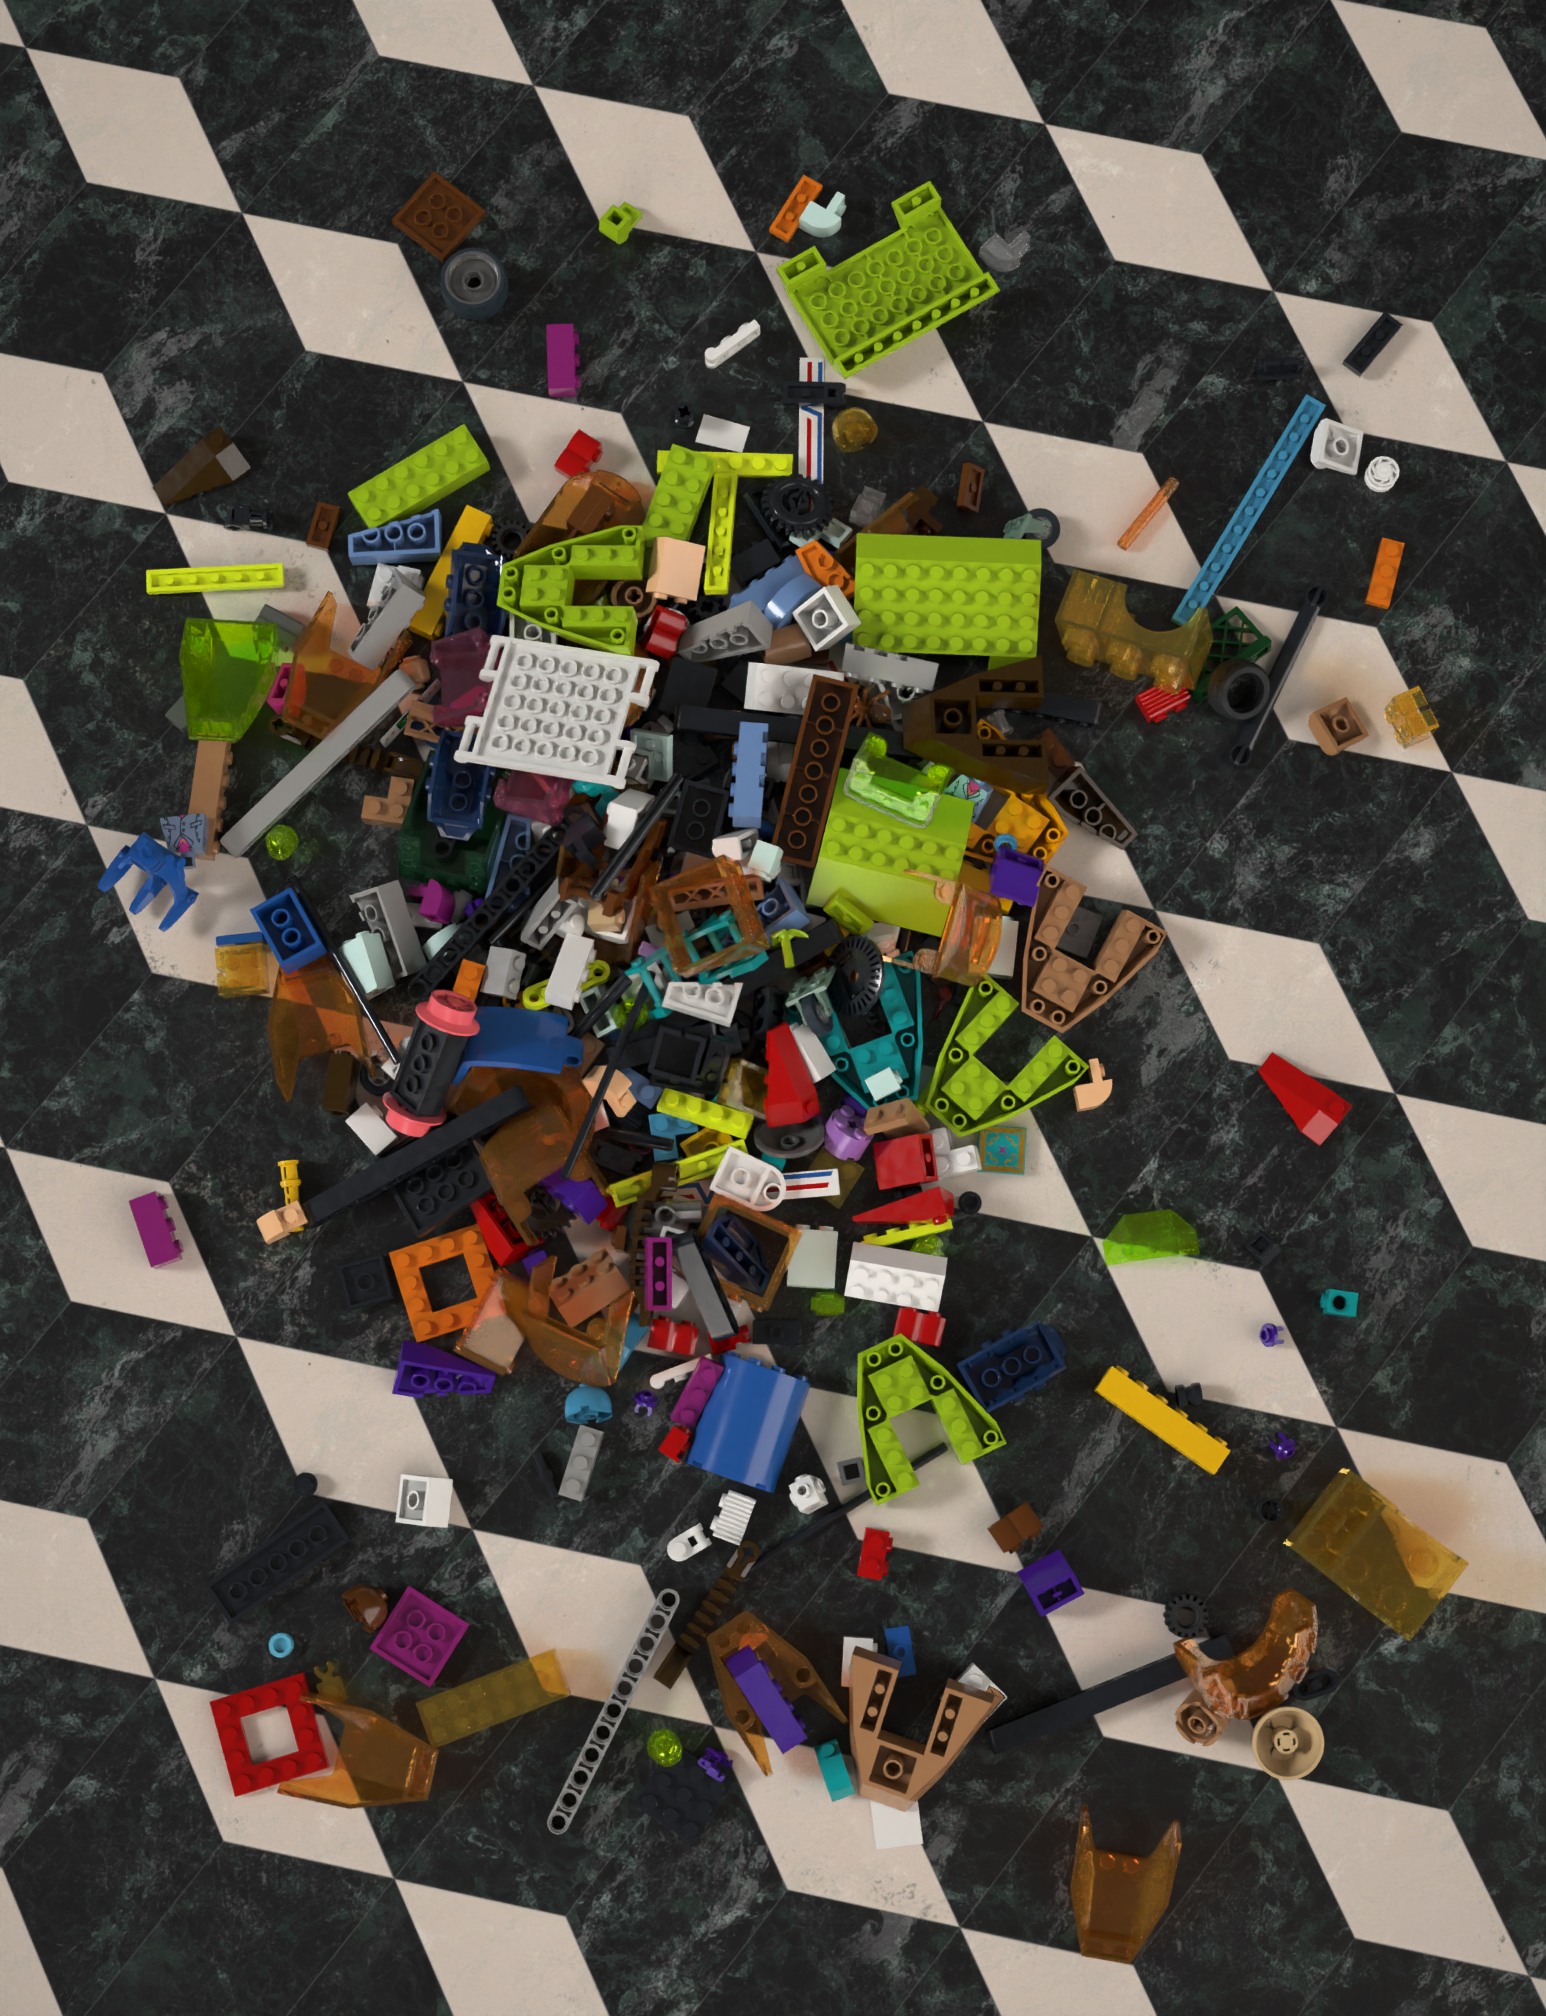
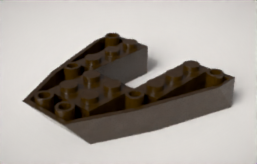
(945, 727)

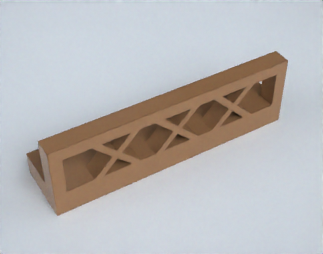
(422, 713)
(714, 894)

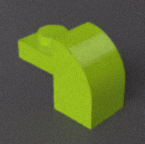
(619, 222)

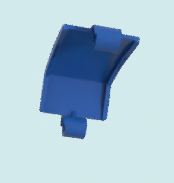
(519, 1041)

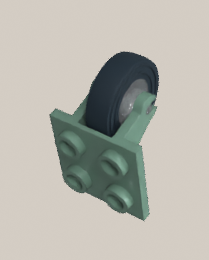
(1035, 525)
(814, 1007)

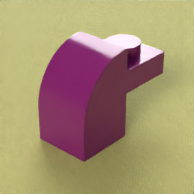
(435, 901)

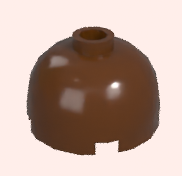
(366, 1605)

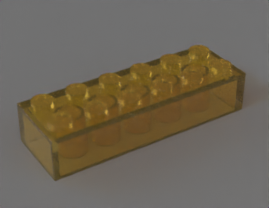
(493, 1698)

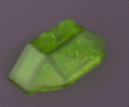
(1149, 1237)

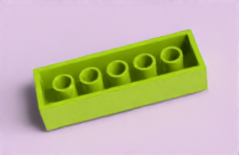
(420, 479)
(677, 497)

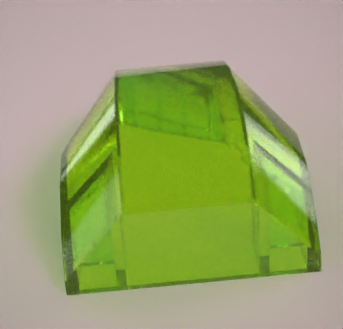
(226, 675)

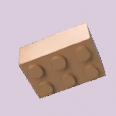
(588, 1287)

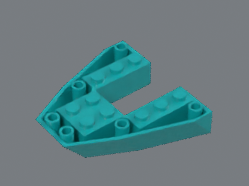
(898, 1050)

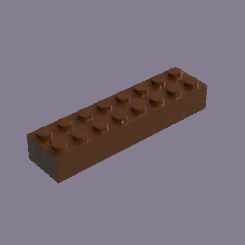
(814, 769)

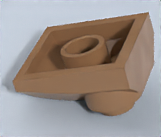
(1337, 727)

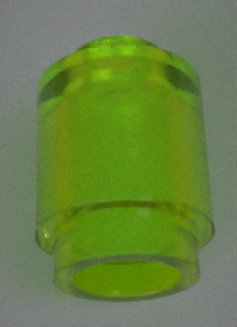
(827, 1304)

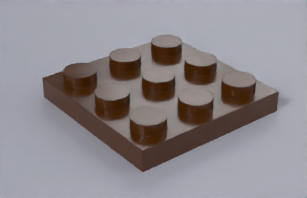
(438, 217)

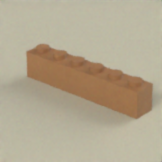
(209, 788)

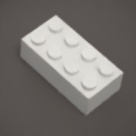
(781, 687)
(895, 1276)

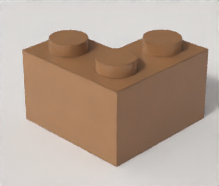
(389, 811)

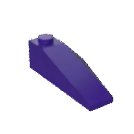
(429, 1370)

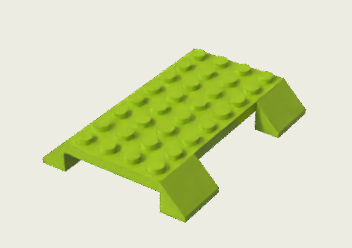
(888, 289)
(948, 595)

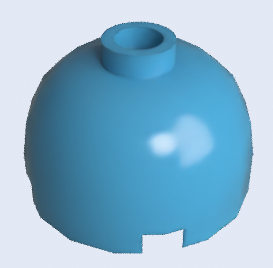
(587, 1404)

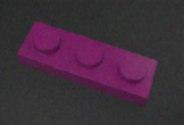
(697, 1392)

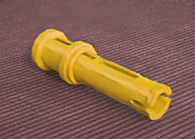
(290, 1183)

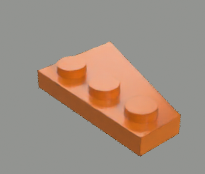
(825, 568)

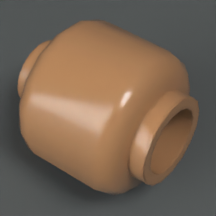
(417, 670)

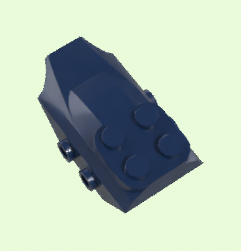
(474, 591)
(457, 789)
(1013, 1365)

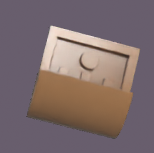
(787, 645)

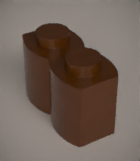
(1015, 1528)

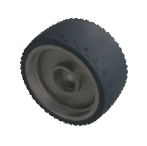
(470, 268)

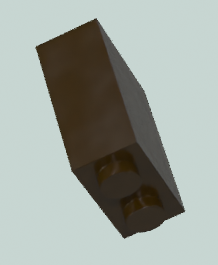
(341, 1084)

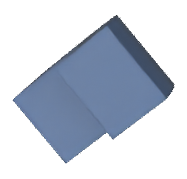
(789, 599)

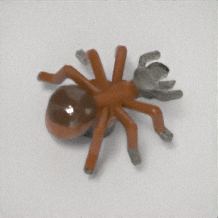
(871, 709)

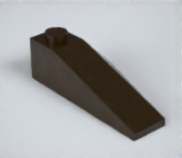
(205, 466)
(1086, 805)

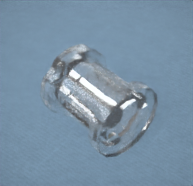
(999, 721)

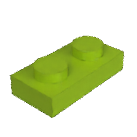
(848, 915)

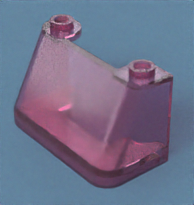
(460, 662)

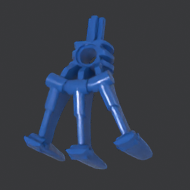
(162, 868)

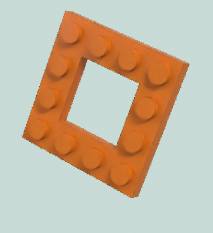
(406, 1266)

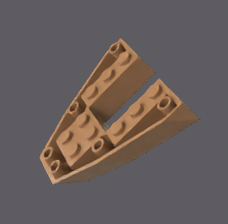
(1060, 988)
(889, 1765)

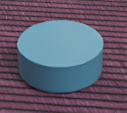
(281, 1645)

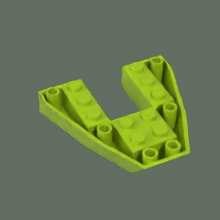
(543, 581)
(968, 1093)
(895, 1380)

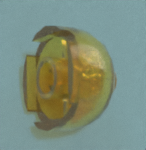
(853, 428)

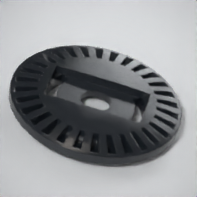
(859, 997)

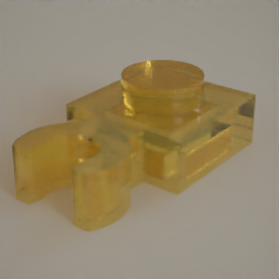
(330, 1686)

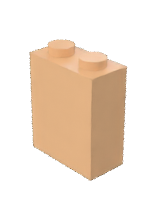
(675, 570)

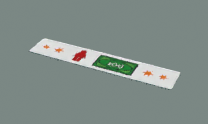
(401, 723)

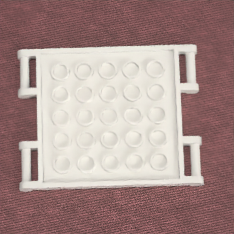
(557, 710)

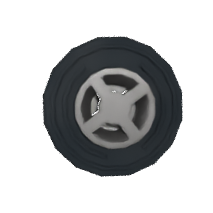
(371, 1084)

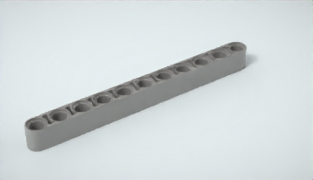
(318, 763)
(612, 1722)

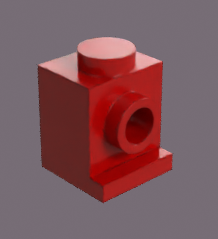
(676, 1442)

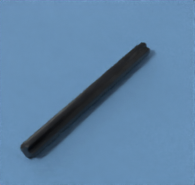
(636, 837)

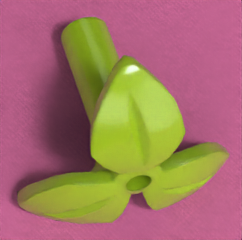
(782, 938)

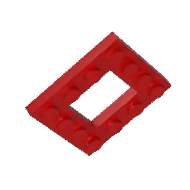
(227, 1716)

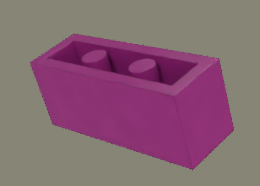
(562, 360)
(156, 1229)
(658, 1273)

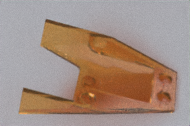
(786, 1664)

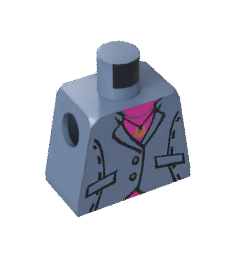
(186, 836)

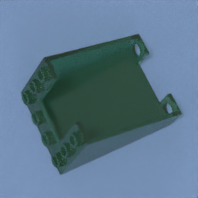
(473, 858)

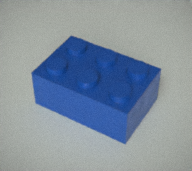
(288, 931)

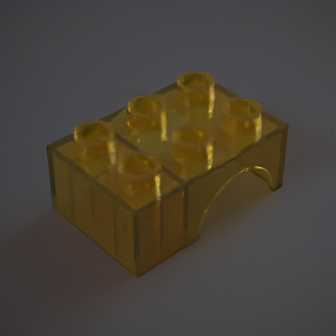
(1099, 628)
(1375, 1554)

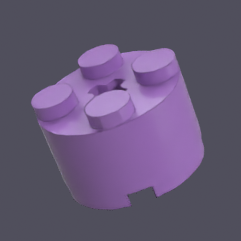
(845, 1134)

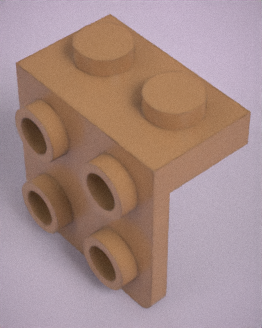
(895, 1120)

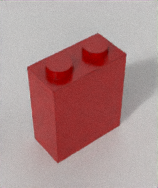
(905, 1162)

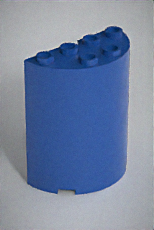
(748, 1422)

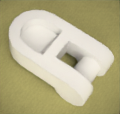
(681, 1549)

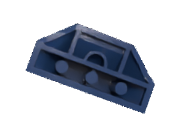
(736, 1253)

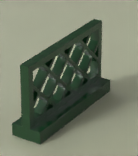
(1251, 651)

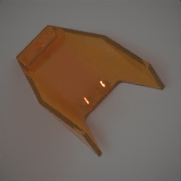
(325, 684)
(313, 1015)
(374, 1762)
(1120, 1895)

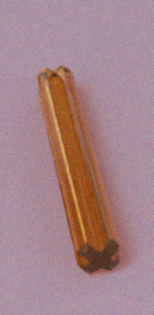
(1148, 513)

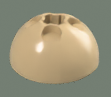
(1297, 1750)

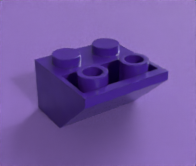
(1015, 876)
(1050, 1583)

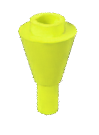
(921, 1101)

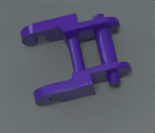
(711, 1767)

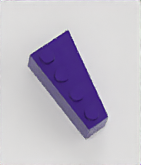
(579, 1197)
(766, 1699)

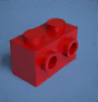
(873, 1553)

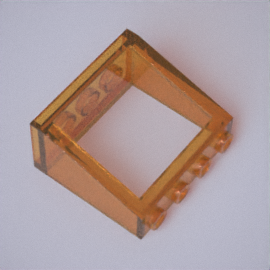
(742, 904)
(794, 1234)

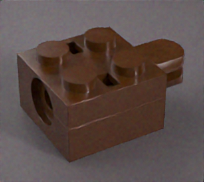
(591, 513)

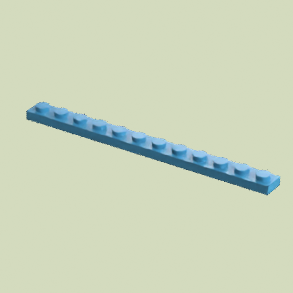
(1249, 509)

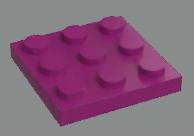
(419, 1636)

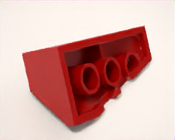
(790, 1089)
(1307, 1101)
(927, 1207)
(499, 1234)

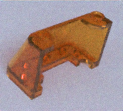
(496, 1324)

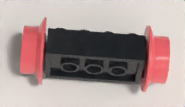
(430, 1062)

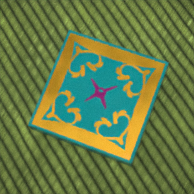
(1002, 1150)

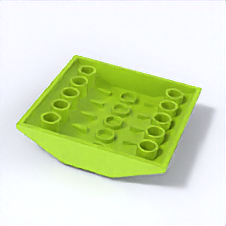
(866, 858)

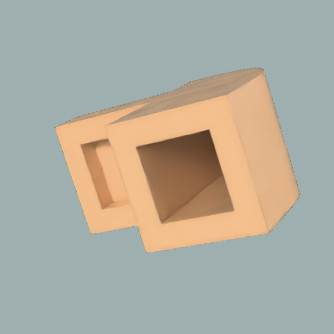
(618, 1091)
(1096, 1092)
(278, 1223)

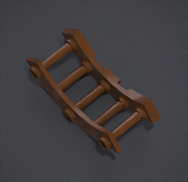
(628, 888)

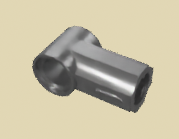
(682, 1211)

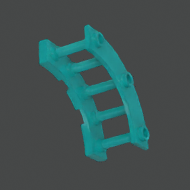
(733, 969)

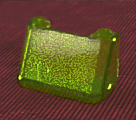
(893, 786)

